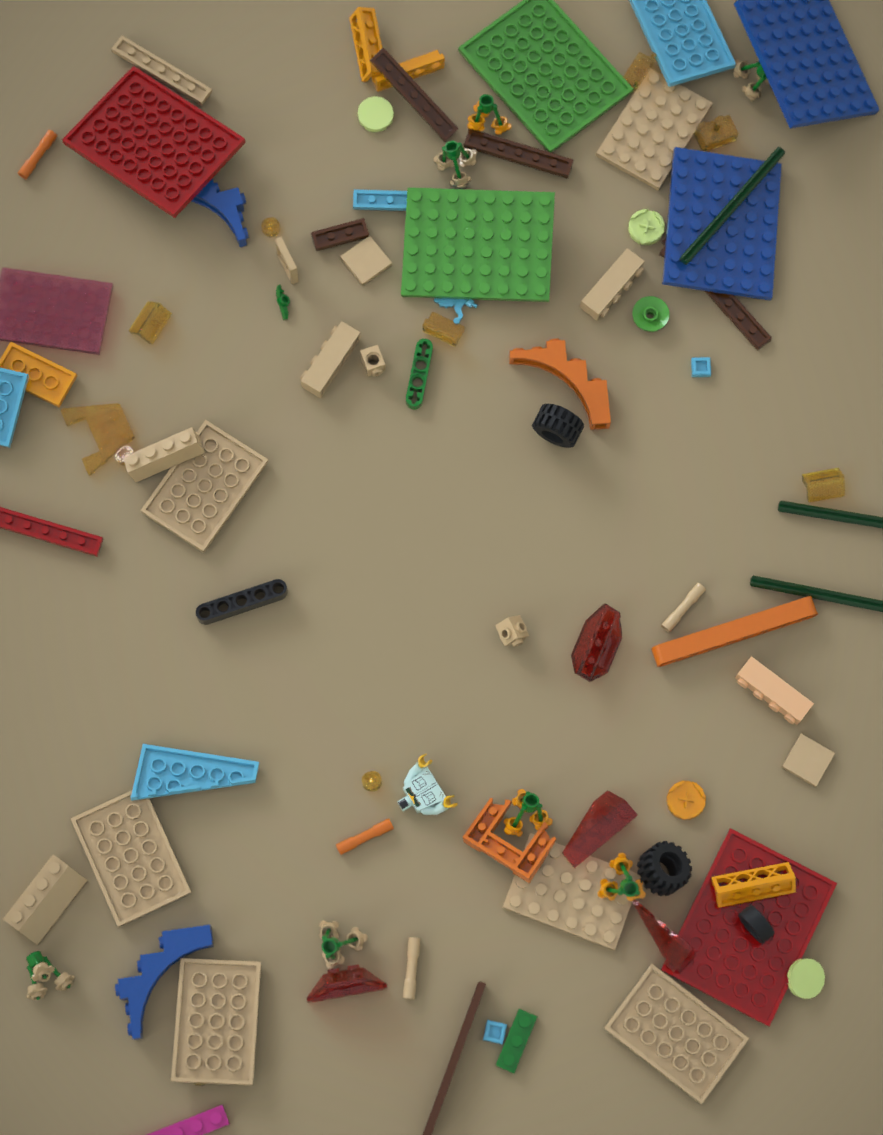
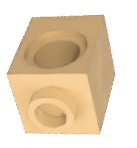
(372, 353)

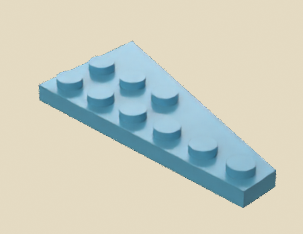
(177, 771)

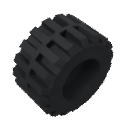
(558, 425)
(675, 862)

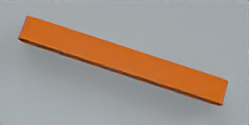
(734, 631)

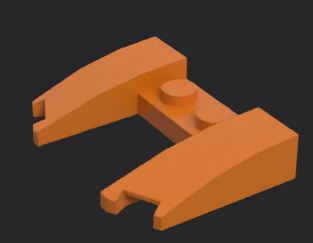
(524, 863)

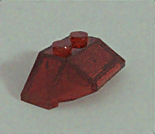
(597, 643)
(345, 983)

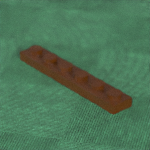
(414, 94)
(518, 153)

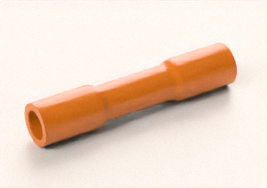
(44, 145)
(377, 830)

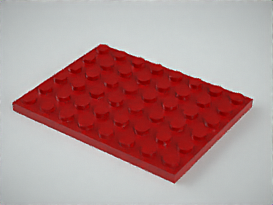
(154, 141)
(728, 958)

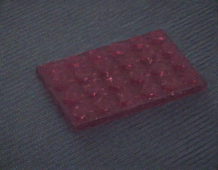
(53, 310)

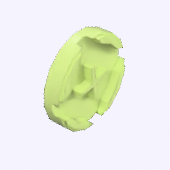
(375, 114)
(646, 227)
(805, 978)

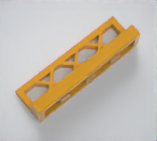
(369, 42)
(415, 68)
(755, 888)

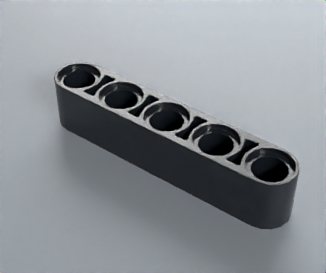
(235, 609)

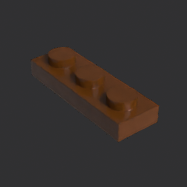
(340, 234)

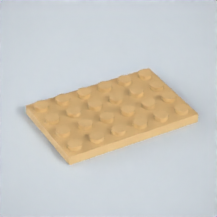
(652, 127)
(206, 489)
(130, 857)
(569, 898)
(216, 1022)
(676, 1033)

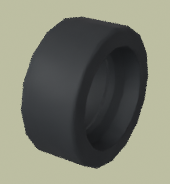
(756, 924)

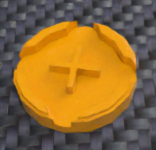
(686, 800)

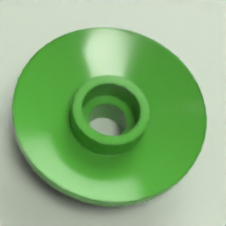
(653, 306)

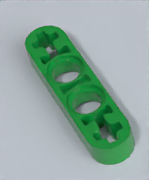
(417, 373)

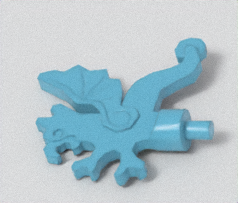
(459, 303)

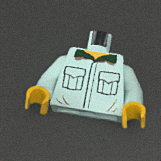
(423, 791)

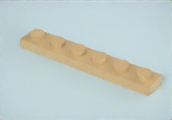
(161, 70)

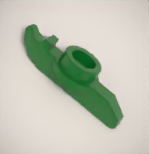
(283, 302)

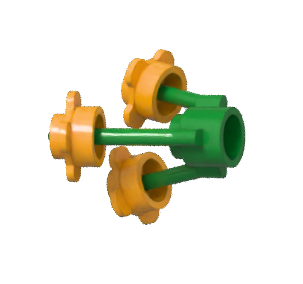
(484, 107)
(528, 803)
(628, 887)

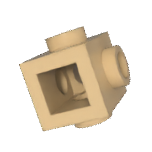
(512, 631)

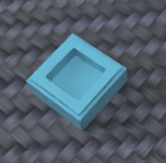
(701, 367)
(494, 1032)

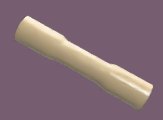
(673, 619)
(410, 981)

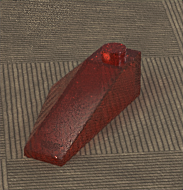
(602, 822)
(672, 947)

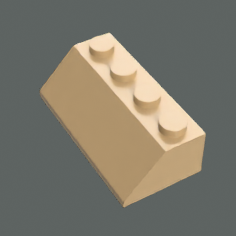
(45, 899)

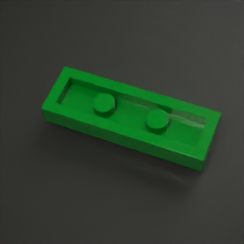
(516, 1041)

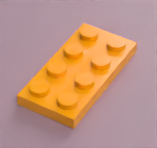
(45, 379)

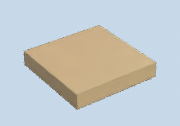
(286, 260)
(366, 260)
(808, 760)

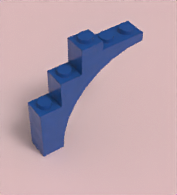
(227, 206)
(137, 989)

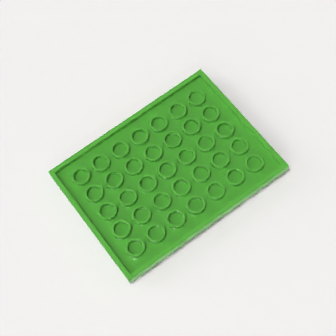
(545, 71)
(478, 244)

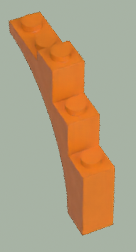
(574, 373)

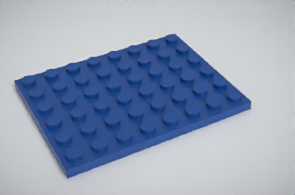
(807, 60)
(743, 250)

